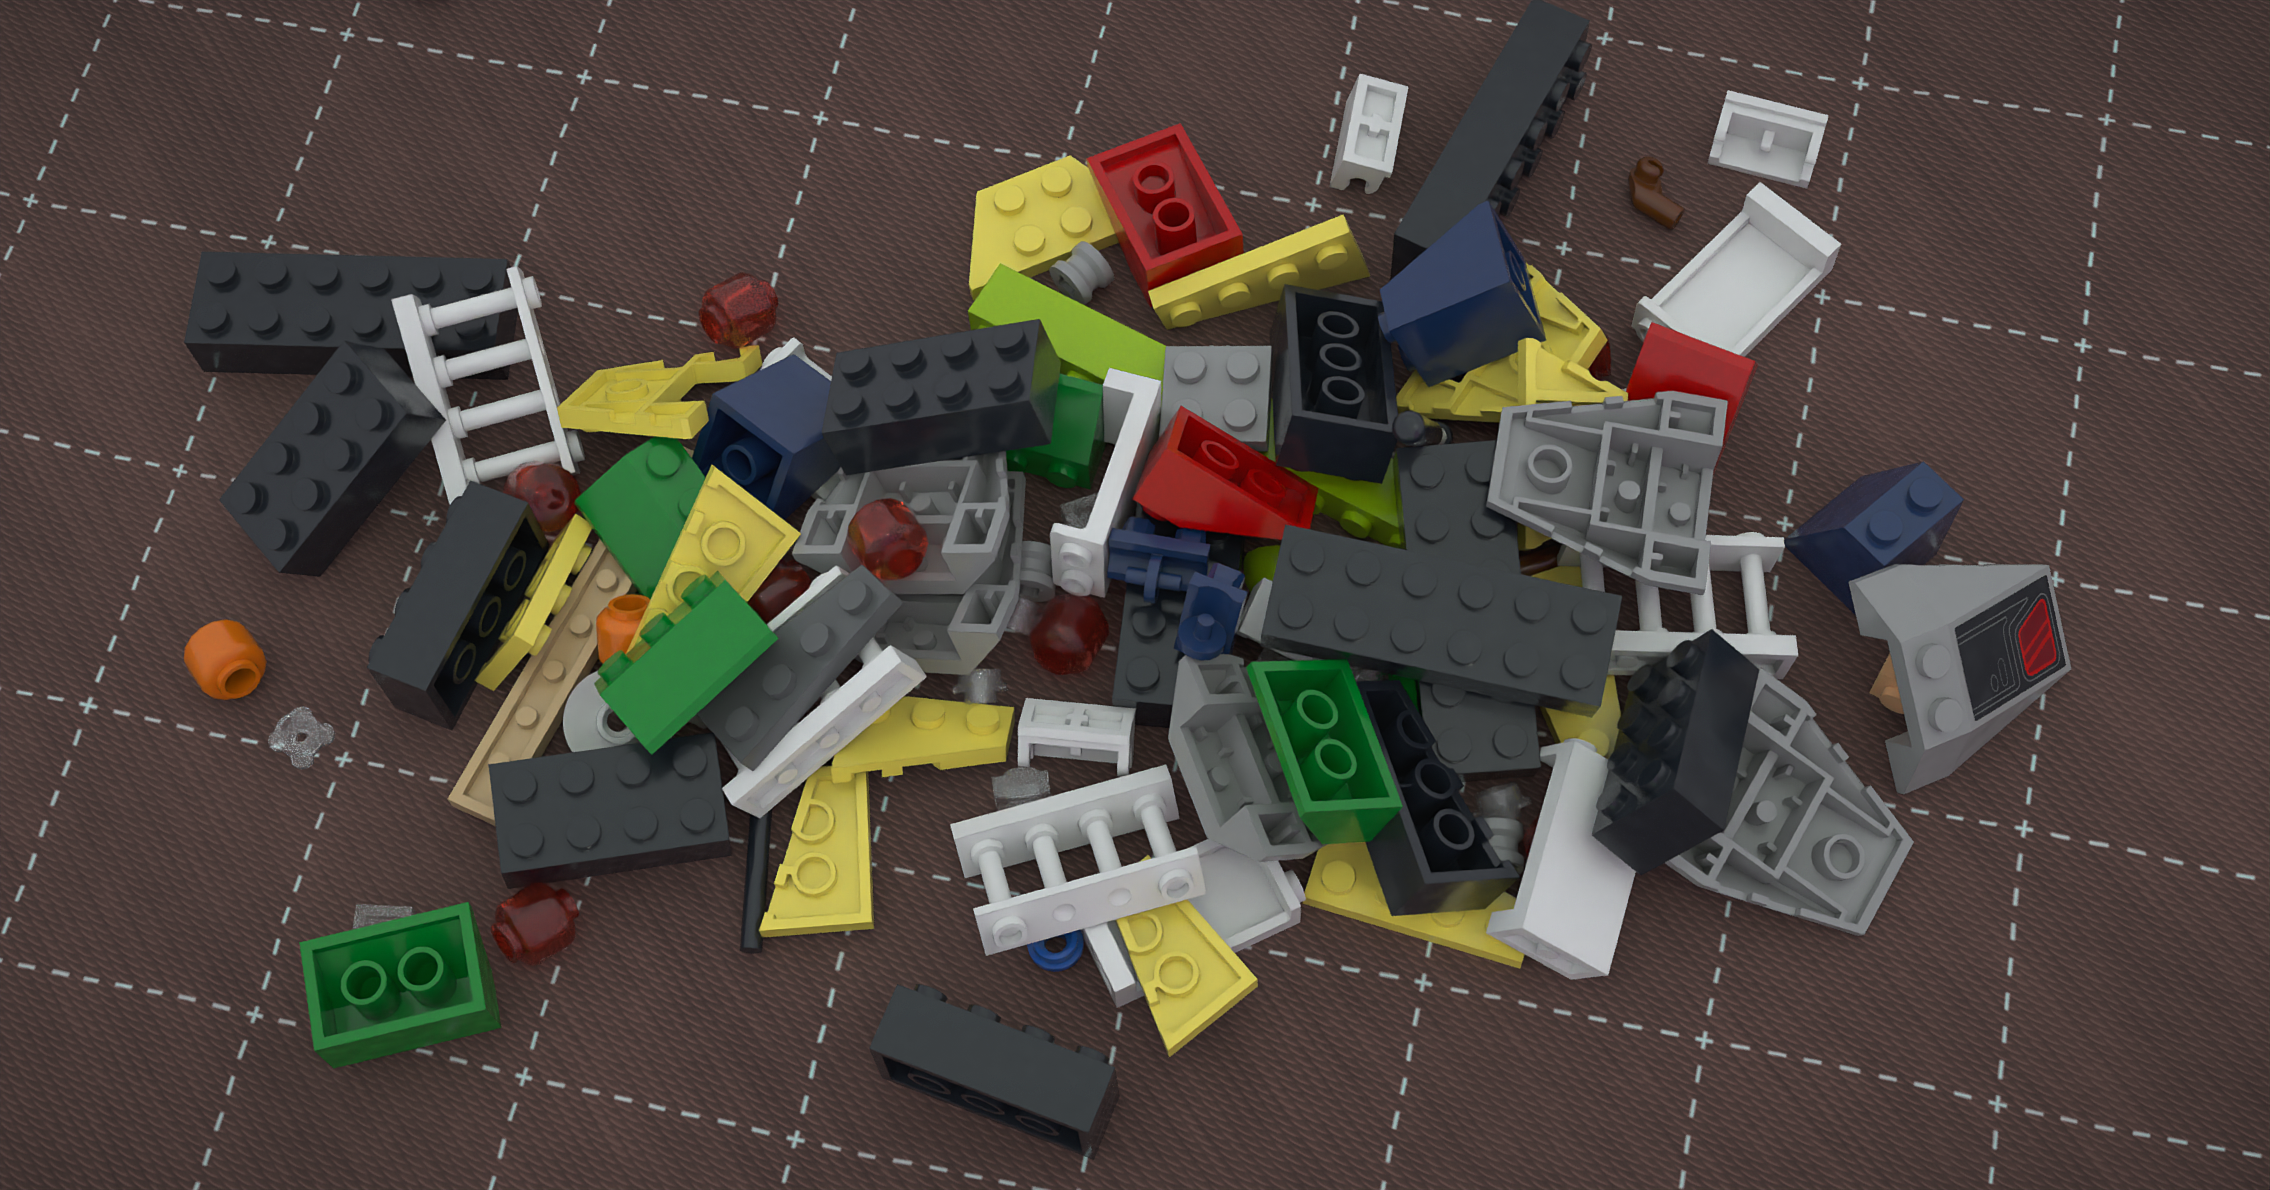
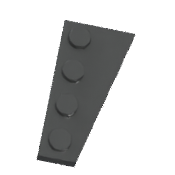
(798, 667)

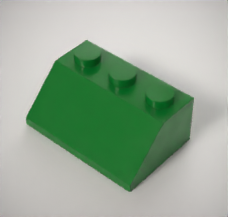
(1075, 441)
(643, 507)
(683, 660)
(1326, 748)
(398, 986)

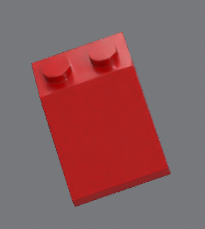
(1164, 208)
(1220, 484)

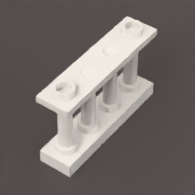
(436, 373)
(1746, 553)
(829, 727)
(1067, 822)

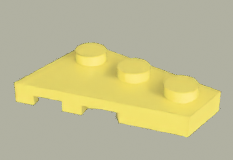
(548, 594)
(925, 733)
(828, 862)
(1183, 970)

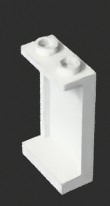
(1744, 277)
(1133, 425)
(1571, 883)
(1242, 904)

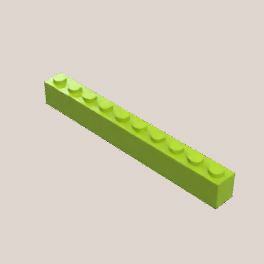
(1094, 343)

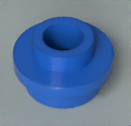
(1058, 961)

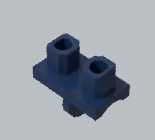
(1156, 560)
(1211, 613)

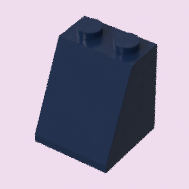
(1461, 301)
(770, 434)
(1876, 524)

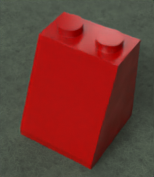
(1693, 367)

